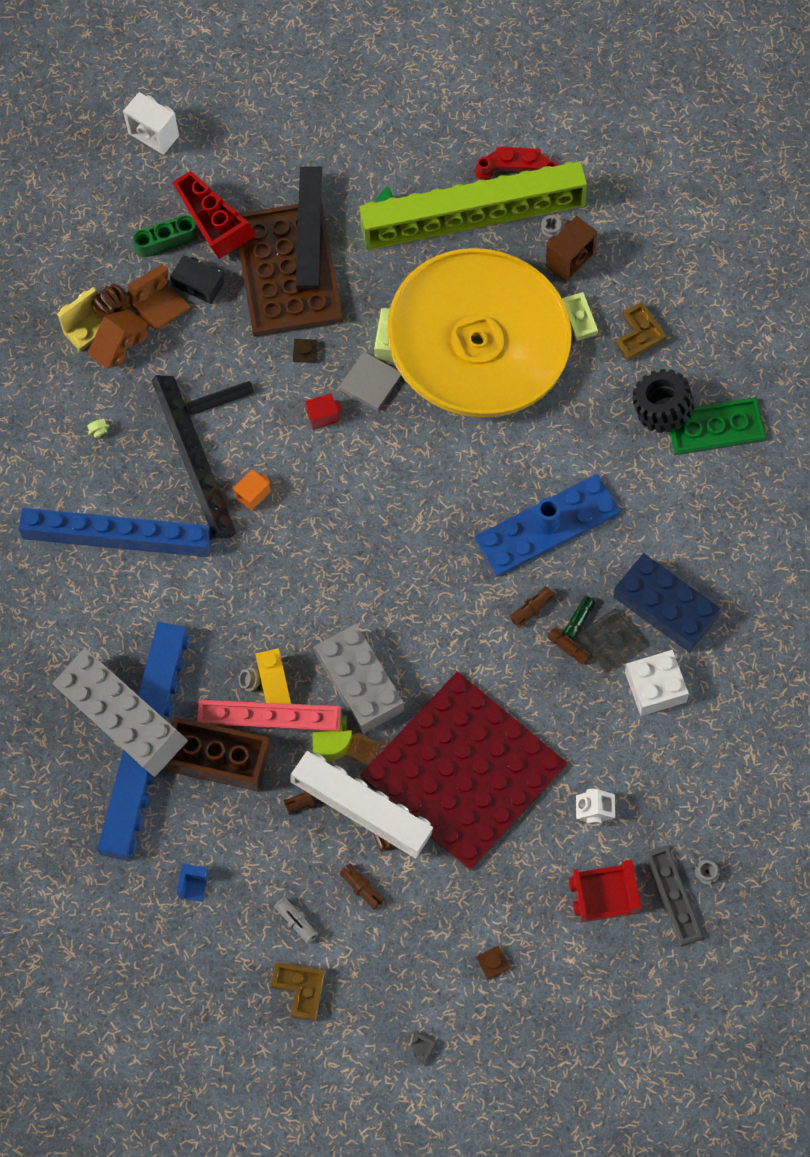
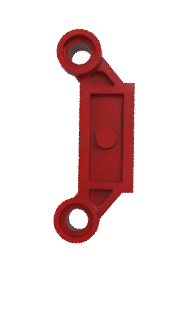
(511, 160)

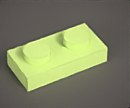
(580, 316)

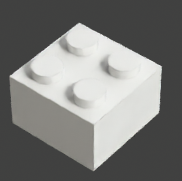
(151, 122)
(656, 682)

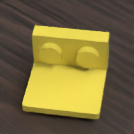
(79, 320)

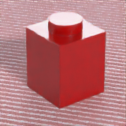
(323, 411)

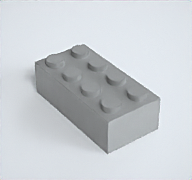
(359, 678)

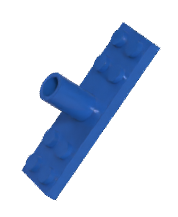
(547, 525)

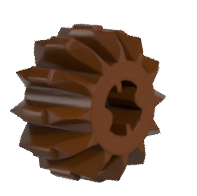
(110, 301)

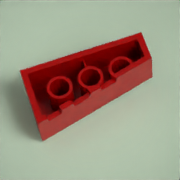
(215, 218)

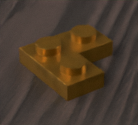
(644, 334)
(306, 984)

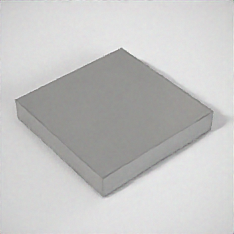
(370, 381)

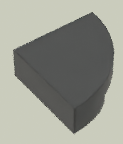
(423, 1047)

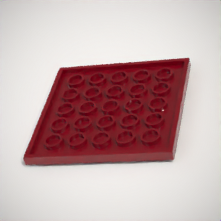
(464, 769)

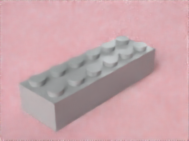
(120, 712)

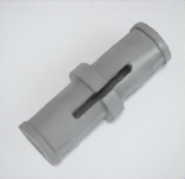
(284, 907)

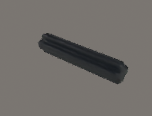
(220, 397)

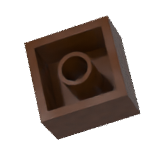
(571, 248)

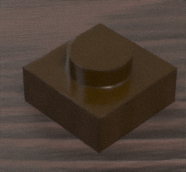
(305, 350)

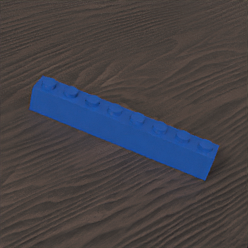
(115, 532)

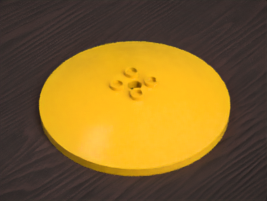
(485, 297)

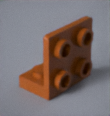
(155, 299)

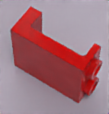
(605, 892)

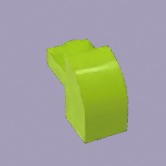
(333, 744)

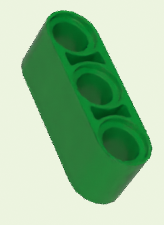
(172, 228)

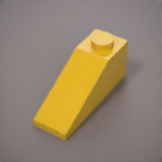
(273, 677)

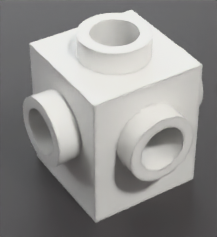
(595, 807)

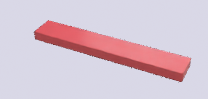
(269, 715)

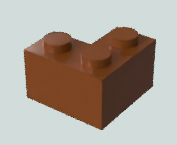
(116, 335)

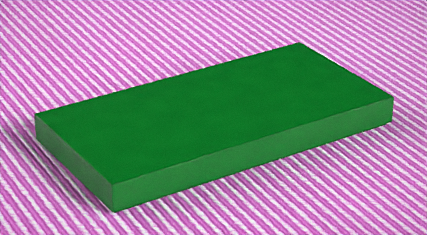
(720, 427)

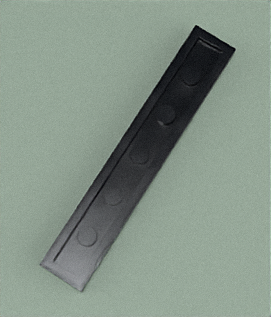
(309, 227)

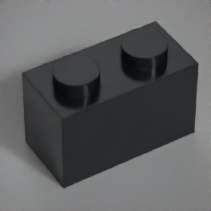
(197, 279)

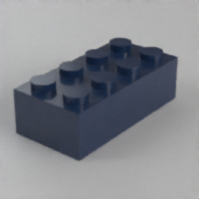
(666, 602)

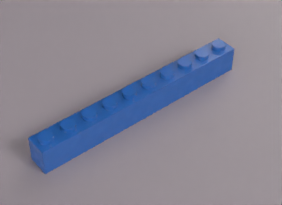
(132, 780)

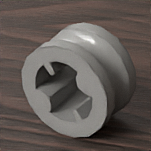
(551, 219)

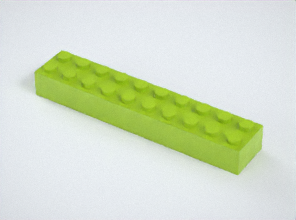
(473, 205)

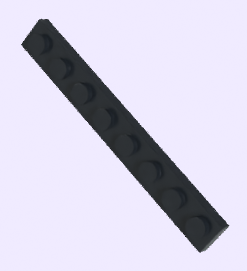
(193, 457)

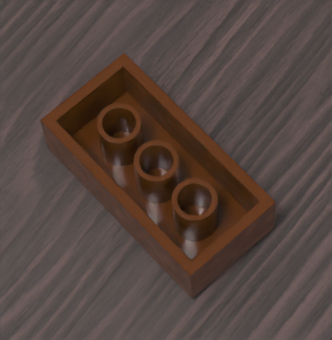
(220, 754)

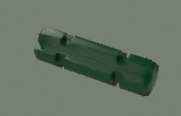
(579, 617)

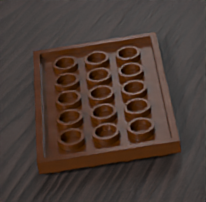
(270, 275)

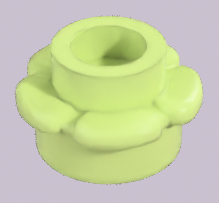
(98, 428)

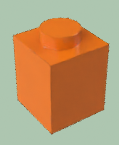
(252, 489)

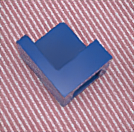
(192, 882)

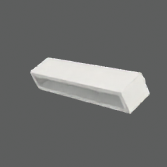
(361, 804)

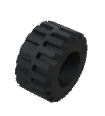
(660, 386)

